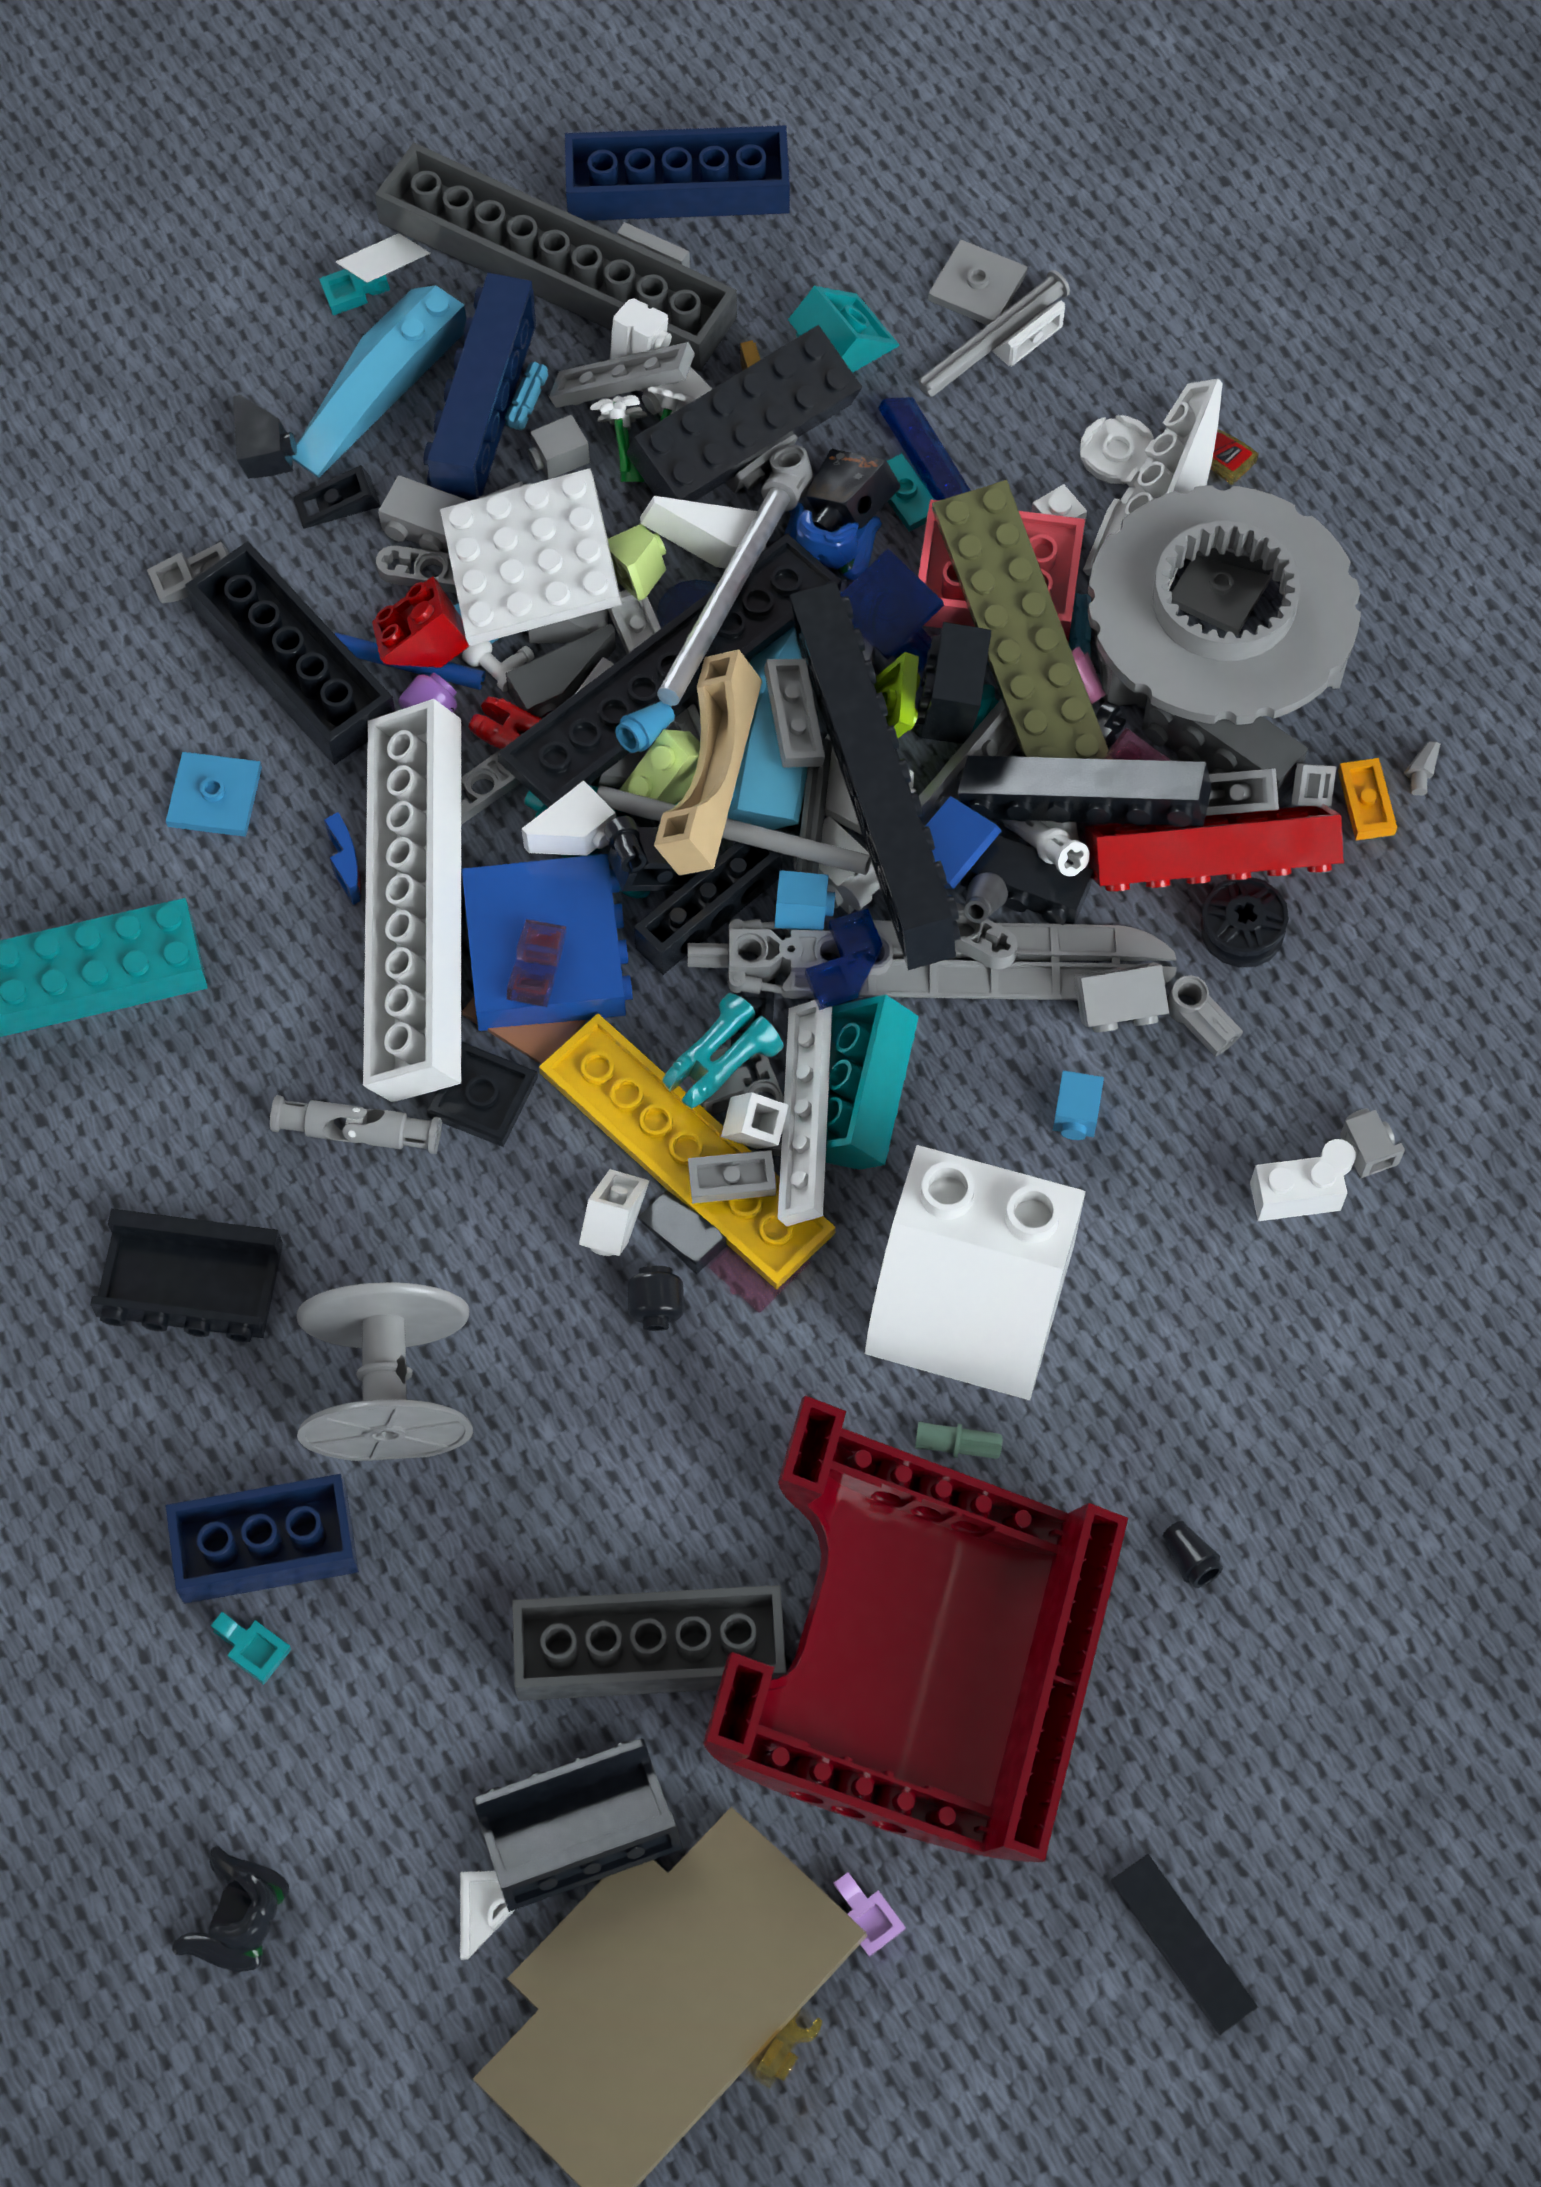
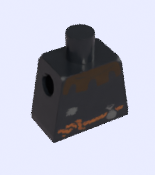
(850, 489)

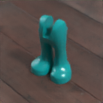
(711, 1075)

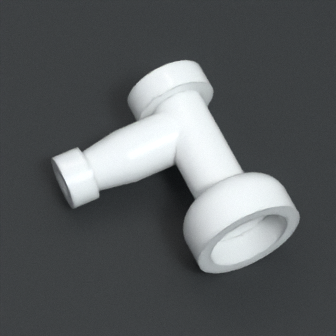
(481, 655)

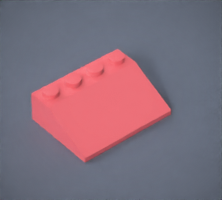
(1057, 549)

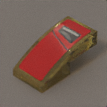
(1231, 457)

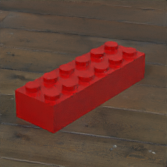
(1224, 845)

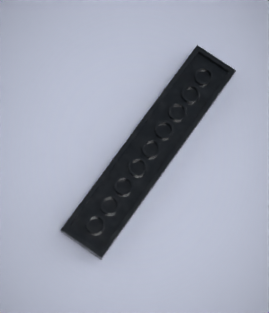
(580, 737)

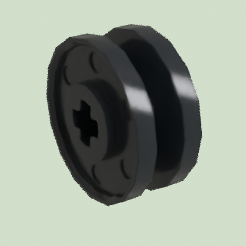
(1239, 942)

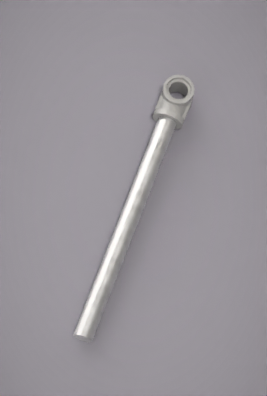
(781, 493)

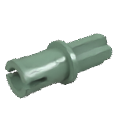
(958, 1440)

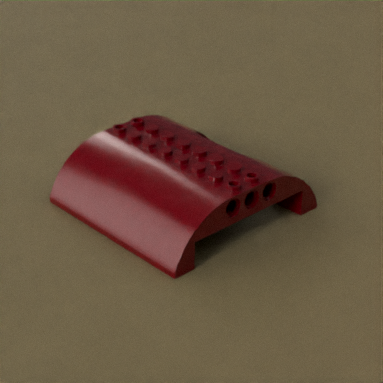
(933, 1650)

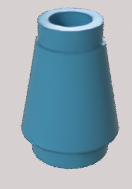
(643, 727)

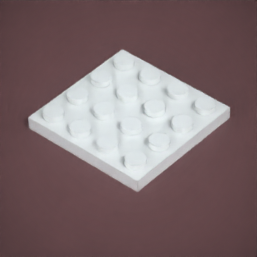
(530, 557)

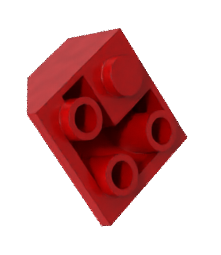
(420, 628)

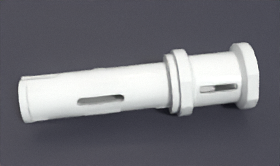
(1052, 845)

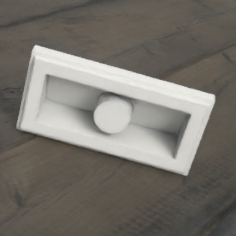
(1031, 334)

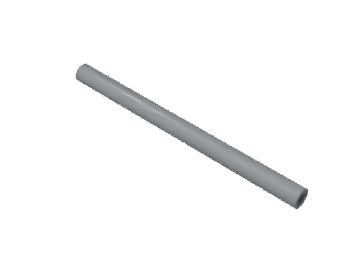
(747, 833)

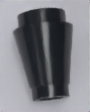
(1192, 1555)

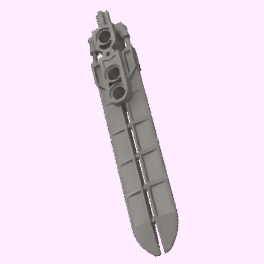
(941, 979)

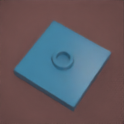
(213, 794)

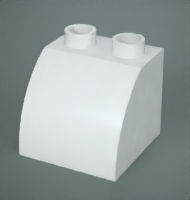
(973, 1272)

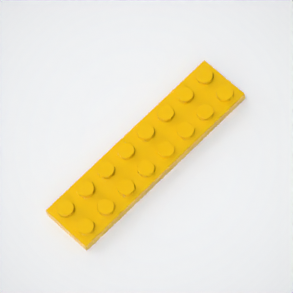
(634, 1108)

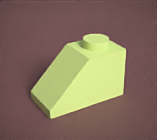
(637, 560)

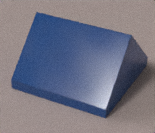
(959, 838)

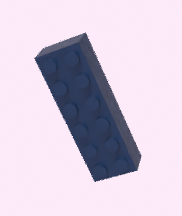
(677, 173)
(481, 387)

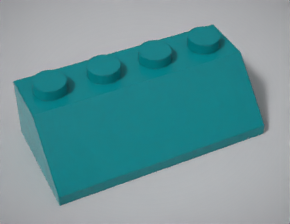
(866, 1078)

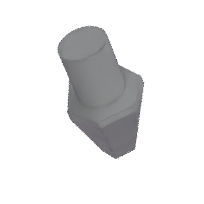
(1422, 768)

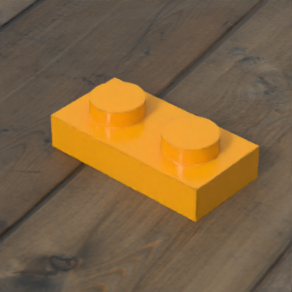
(1367, 799)

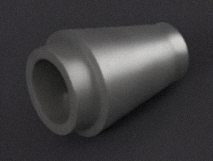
(984, 896)

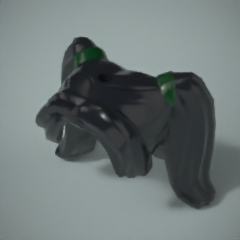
(241, 1917)

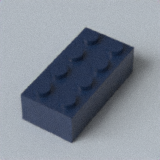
(261, 1538)

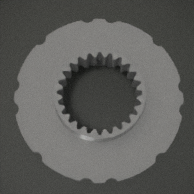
(1207, 677)

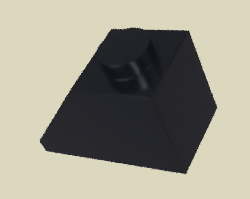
(261, 441)

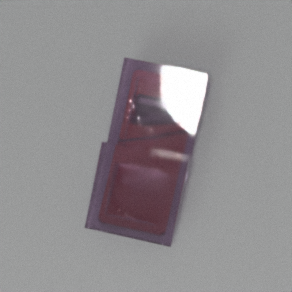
(536, 963)

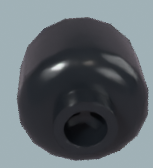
(655, 1297)

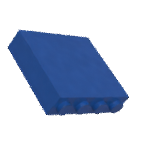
(557, 892)

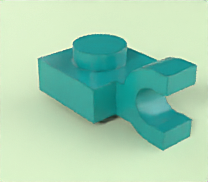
(348, 291)
(254, 1649)

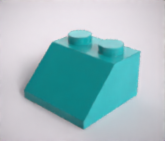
(846, 323)

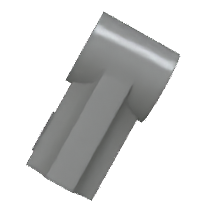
(1204, 1018)

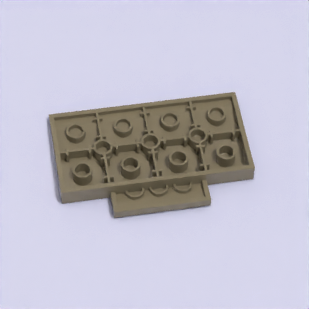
(662, 2000)

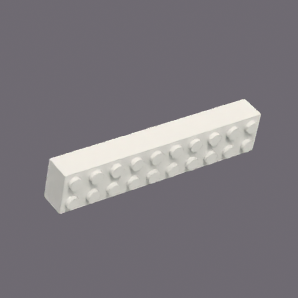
(413, 903)

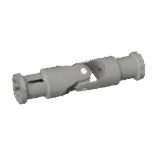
(362, 1125)

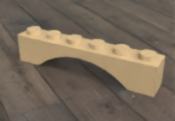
(727, 701)

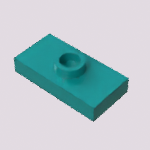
(912, 498)

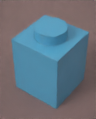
(803, 901)
(1078, 1105)

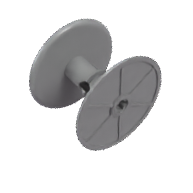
(383, 1323)

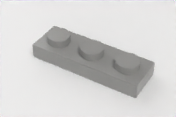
(794, 713)

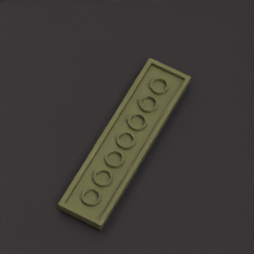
(1027, 639)

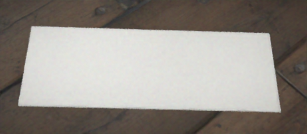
(382, 257)

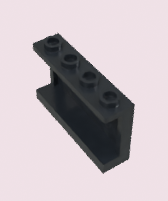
(188, 1275)
(576, 1824)

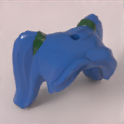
(844, 549)

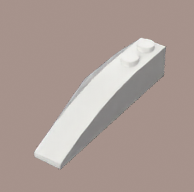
(1175, 460)

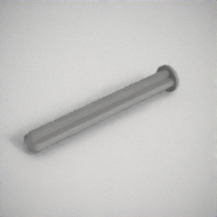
(994, 333)

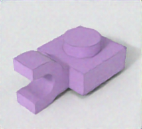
(871, 1914)

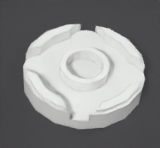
(1114, 460)

